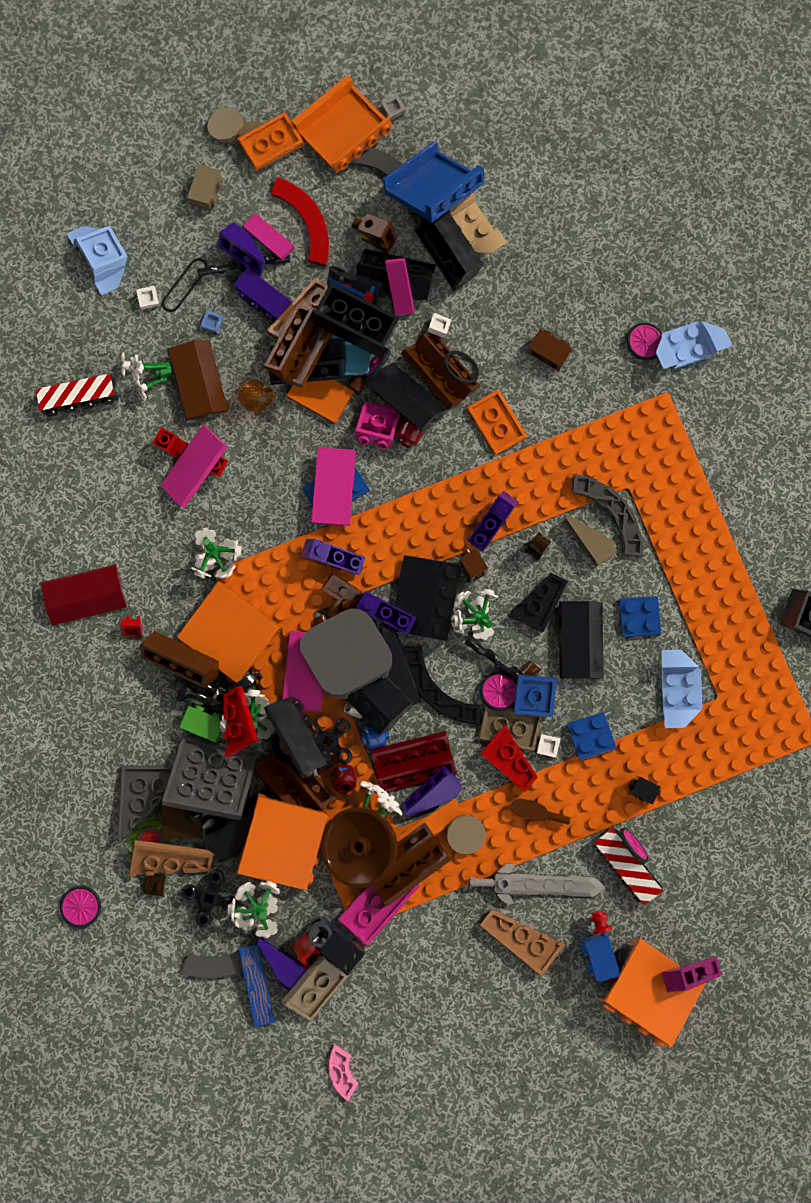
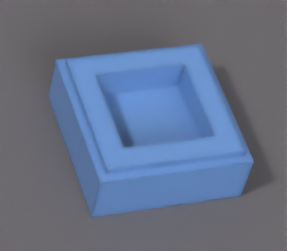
(212, 321)

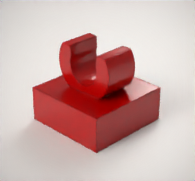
(131, 628)

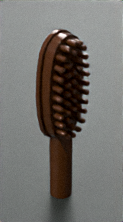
(535, 811)

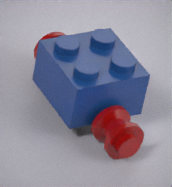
(599, 951)

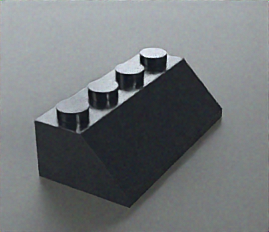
(449, 249)
(419, 273)
(380, 704)
(299, 737)

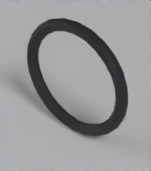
(453, 375)

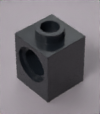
(643, 789)

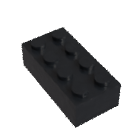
(355, 320)

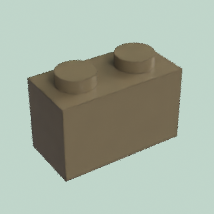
(205, 187)

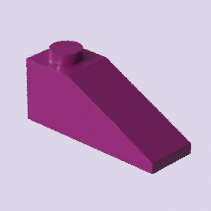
(691, 974)

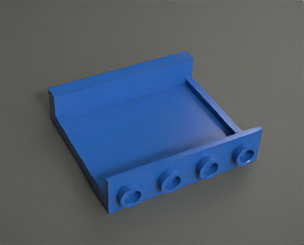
(432, 183)

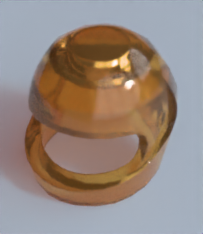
(251, 391)

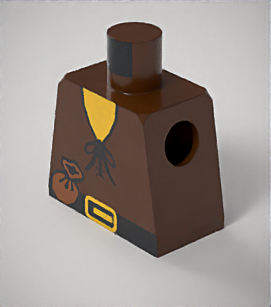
(376, 232)

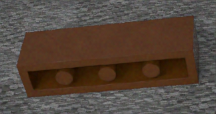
(179, 659)

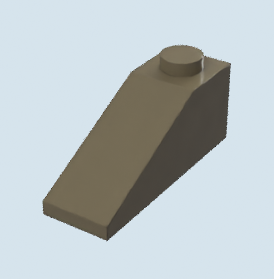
(594, 543)

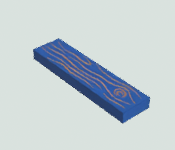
(256, 985)

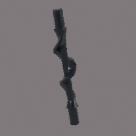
(233, 264)
(491, 655)

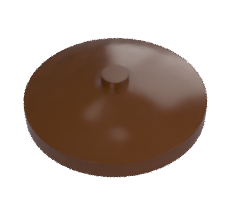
(359, 847)

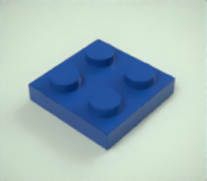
(640, 616)
(535, 695)
(591, 736)

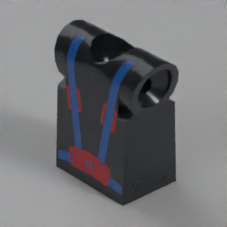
(361, 286)
(335, 944)

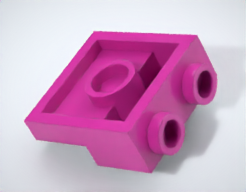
(377, 425)

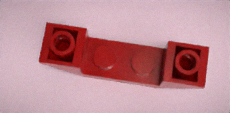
(174, 446)

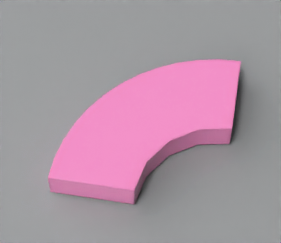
(340, 1073)

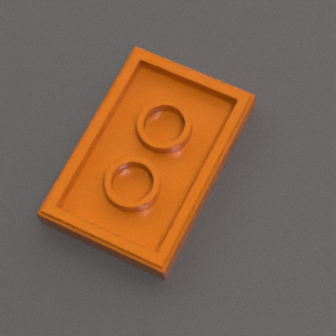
(270, 141)
(323, 397)
(496, 422)

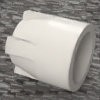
(350, 710)

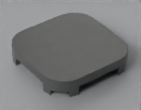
(346, 653)

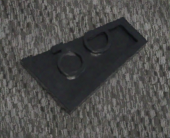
(540, 603)

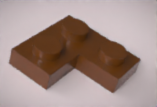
(346, 594)

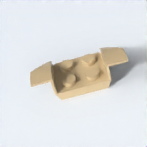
(476, 226)

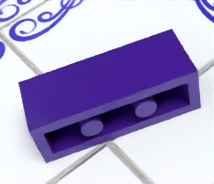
(261, 295)

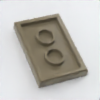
(523, 728)
(314, 988)

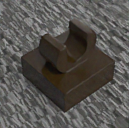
(154, 885)

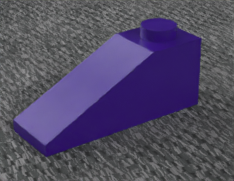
(241, 247)
(434, 792)
(285, 966)

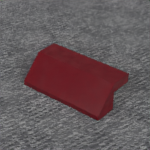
(83, 594)
(412, 761)

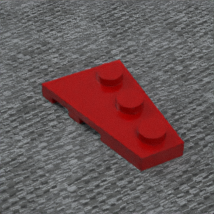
(240, 725)
(509, 760)

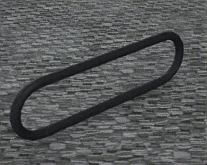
(163, 301)

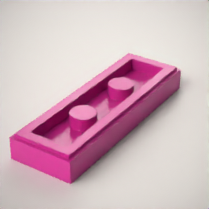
(268, 237)
(400, 286)

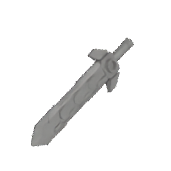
(535, 884)

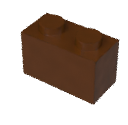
(549, 349)
(473, 565)

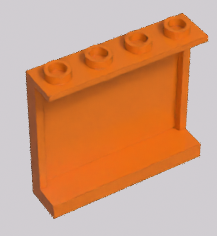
(341, 125)
(229, 631)
(282, 843)
(643, 999)

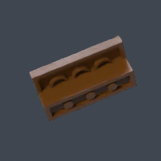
(297, 348)
(428, 361)
(197, 379)
(292, 788)
(416, 860)

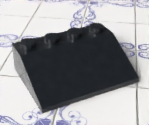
(428, 592)

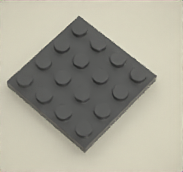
(208, 780)

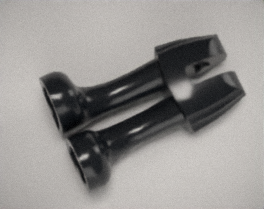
(213, 702)

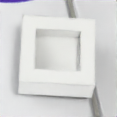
(147, 297)
(439, 325)
(548, 745)

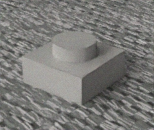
(393, 107)

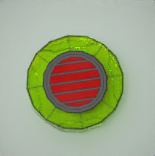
(149, 832)

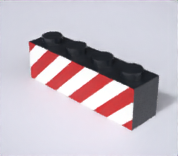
(76, 394)
(631, 871)

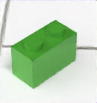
(202, 723)

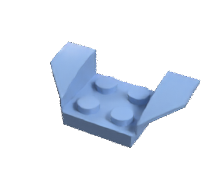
(102, 254)
(691, 344)
(680, 688)

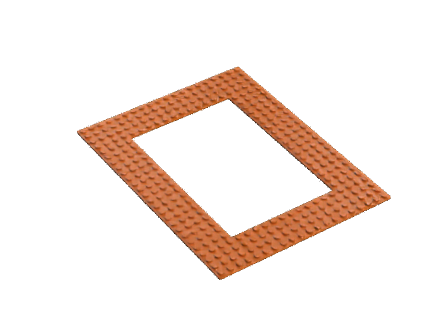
(634, 449)

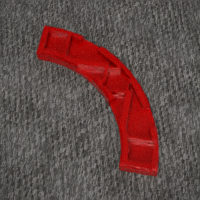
(310, 214)

